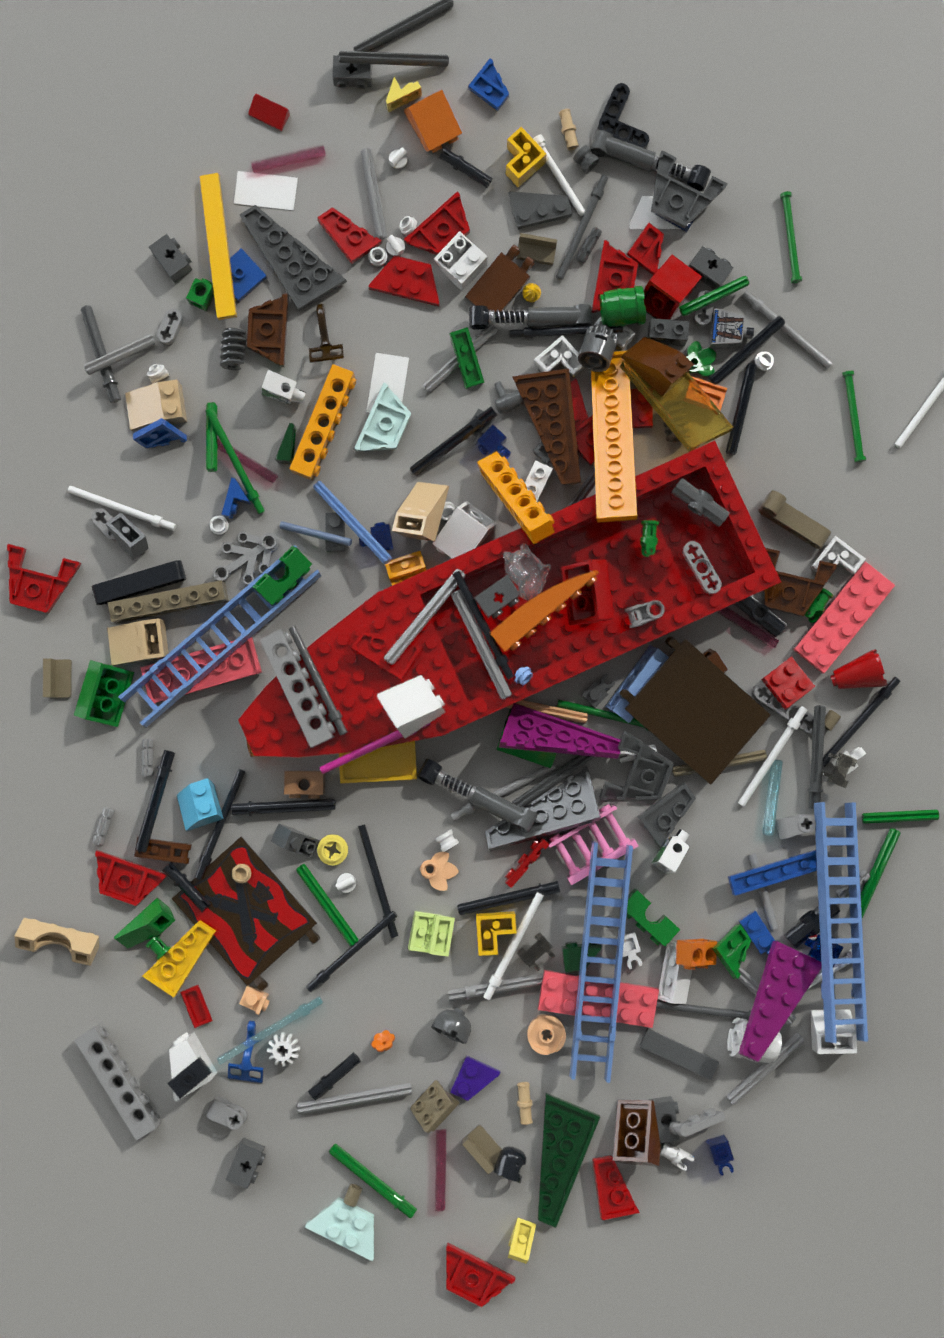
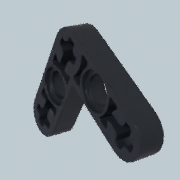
(613, 119)

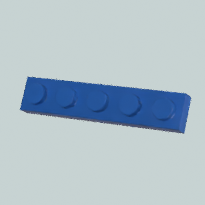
(773, 873)

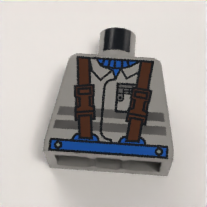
(728, 330)

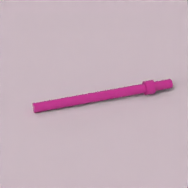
(362, 751)

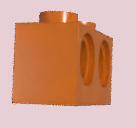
(696, 953)

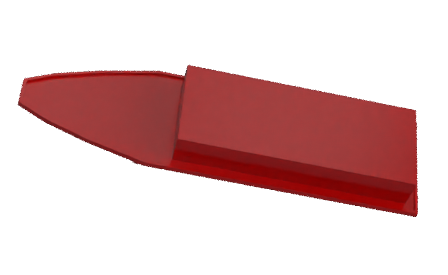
(556, 648)

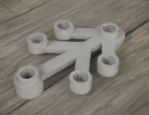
(248, 555)

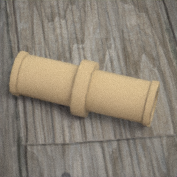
(568, 129)
(524, 1103)

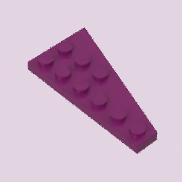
(542, 732)
(780, 990)

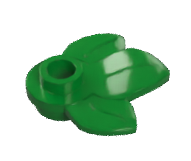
(701, 358)

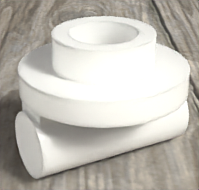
(398, 158)
(395, 246)
(157, 373)
(346, 883)

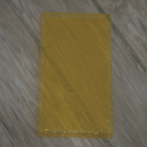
(684, 410)

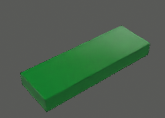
(466, 357)

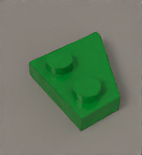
(732, 949)

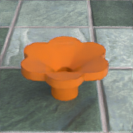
(383, 1041)

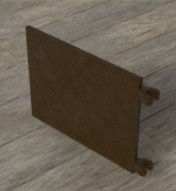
(696, 710)

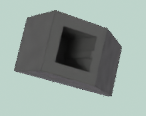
(294, 840)

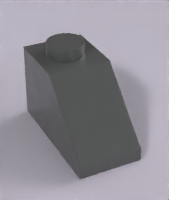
(127, 535)

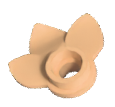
(442, 870)

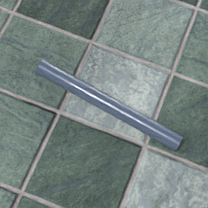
(315, 533)

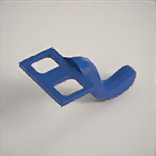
(246, 1066)

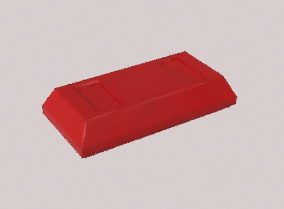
(196, 1006)

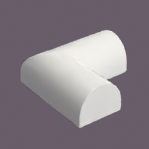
(559, 352)
(840, 553)

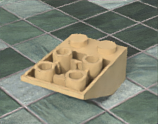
(421, 512)
(138, 642)

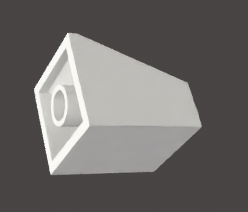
(464, 531)
(412, 705)
(183, 1053)

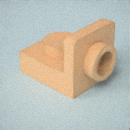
(255, 999)

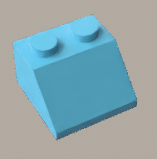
(199, 804)

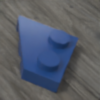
(489, 86)
(158, 434)

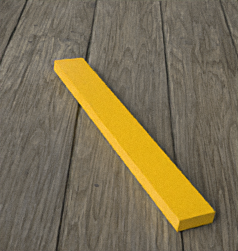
(218, 246)

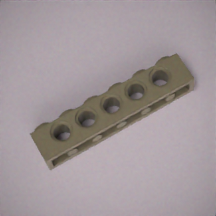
(168, 602)

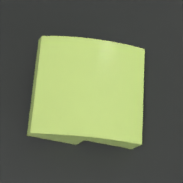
(431, 933)

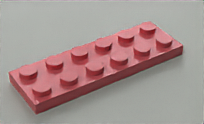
(844, 617)
(238, 665)
(635, 1002)

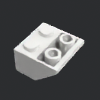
(461, 261)
(845, 1034)

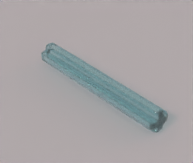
(772, 798)

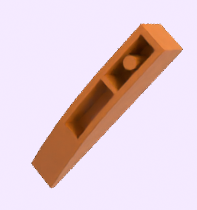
(537, 611)

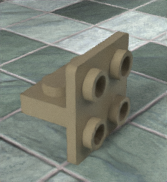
(433, 1107)

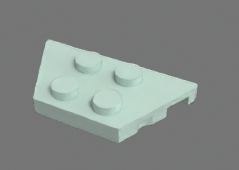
(385, 423)
(347, 1227)

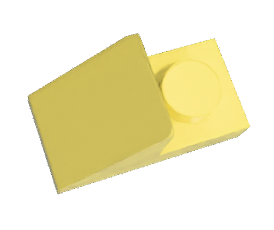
(398, 97)
(521, 1240)

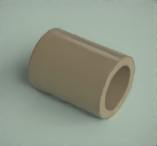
(831, 720)
(352, 1195)

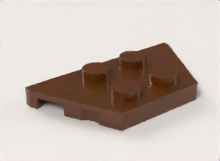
(268, 329)

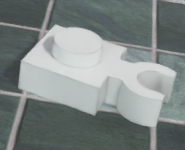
(630, 949)

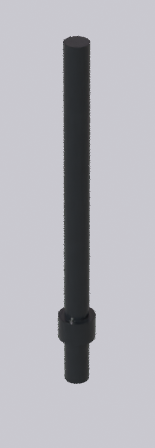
(528, 332)
(501, 659)
(884, 694)
(206, 859)
(377, 878)
(325, 974)

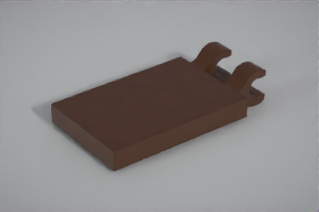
(501, 281)

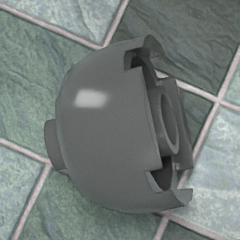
(453, 1025)

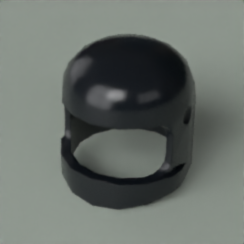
(509, 1163)

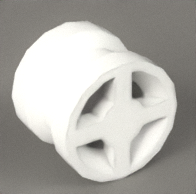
(446, 840)

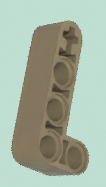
(793, 521)

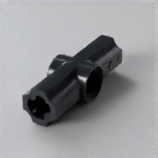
(768, 621)
(808, 926)

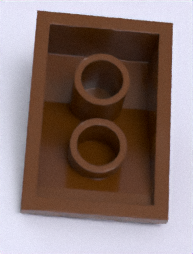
(658, 364)
(636, 1133)

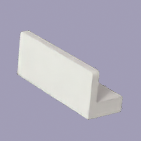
(674, 978)

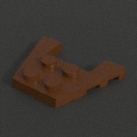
(794, 592)

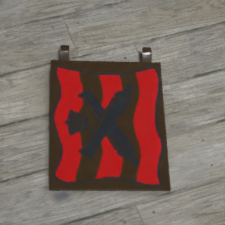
(252, 918)

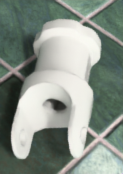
(675, 1155)

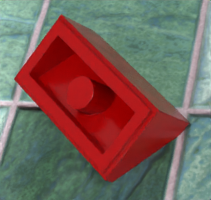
(268, 112)

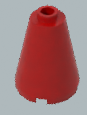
(860, 673)

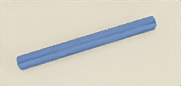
(352, 522)

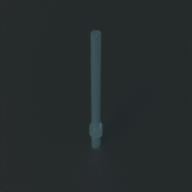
(304, 1010)

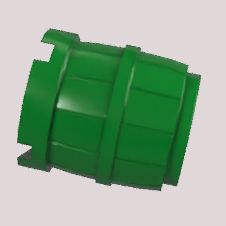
(623, 307)

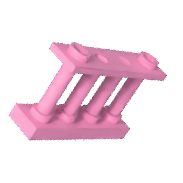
(576, 873)

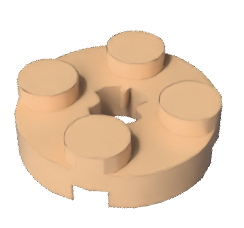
(556, 1029)

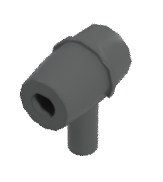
(506, 401)

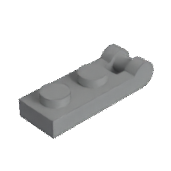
(697, 1122)

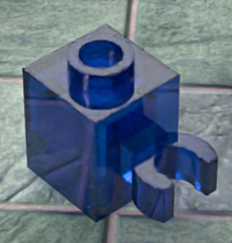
(493, 441)
(382, 535)
(815, 950)
(720, 1153)

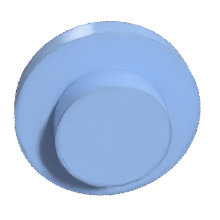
(523, 675)

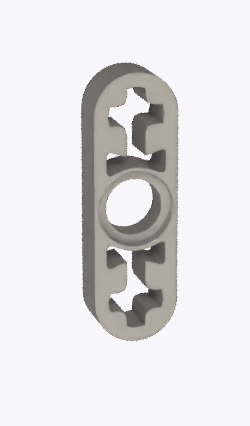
(689, 557)

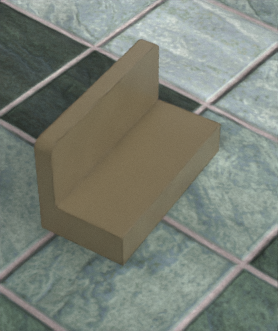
(538, 248)
(57, 678)
(482, 1148)

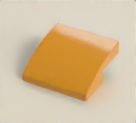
(405, 567)

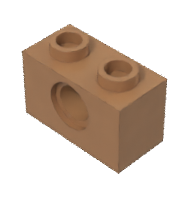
(292, 784)

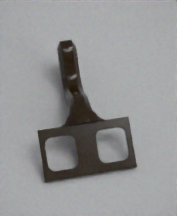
(325, 346)

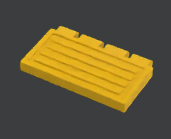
(382, 764)

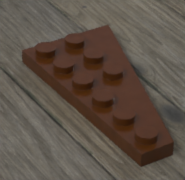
(552, 412)

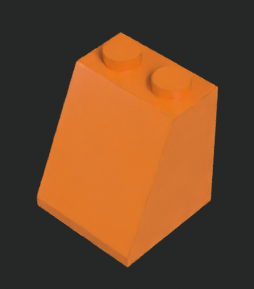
(433, 121)

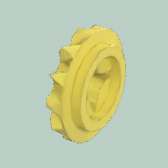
(324, 853)

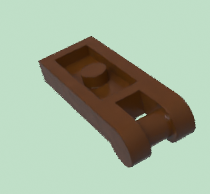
(165, 851)

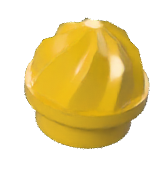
(531, 292)

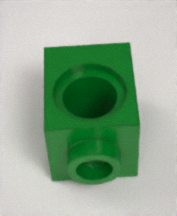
(200, 301)

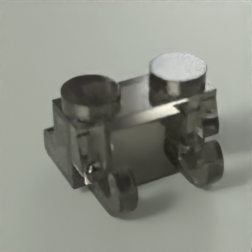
(840, 769)
(536, 951)

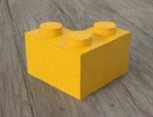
(527, 157)
(491, 925)

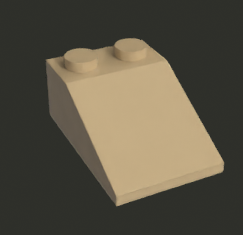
(156, 402)

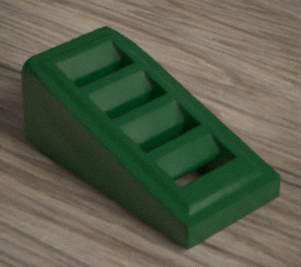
(286, 451)

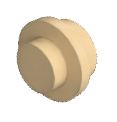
(241, 873)

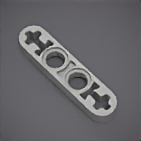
(781, 711)

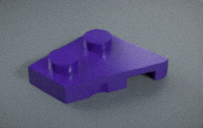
(473, 1078)

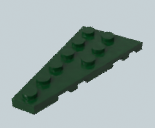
(564, 1146)

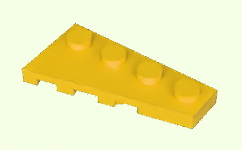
(176, 965)

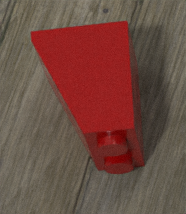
(669, 288)

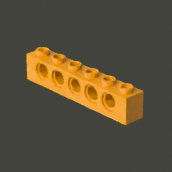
(336, 376)
(516, 497)

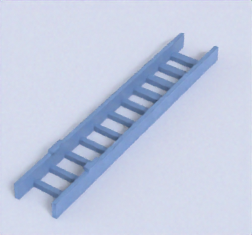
(240, 599)
(853, 880)
(606, 921)

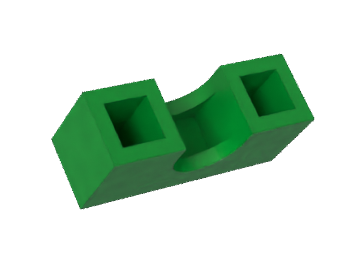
(295, 566)
(661, 930)

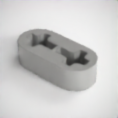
(708, 312)
(166, 325)
(101, 525)

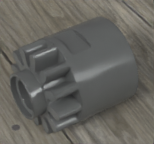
(597, 348)

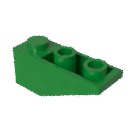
(146, 925)

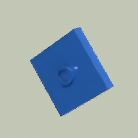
(245, 274)

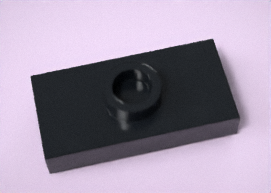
(189, 1077)

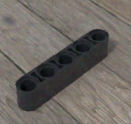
(139, 582)

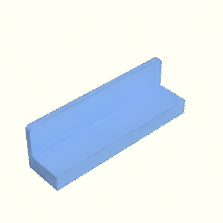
(640, 674)

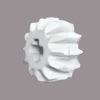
(278, 1053)

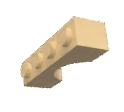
(35, 934)

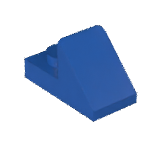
(234, 494)

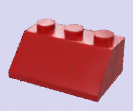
(595, 601)

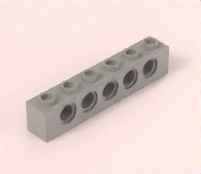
(271, 644)
(107, 1076)

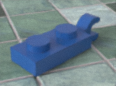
(757, 932)

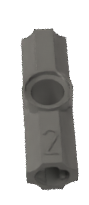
(700, 502)

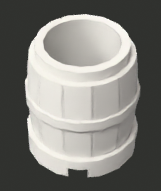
(735, 1039)

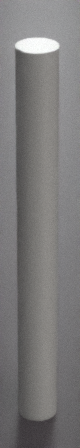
(764, 896)

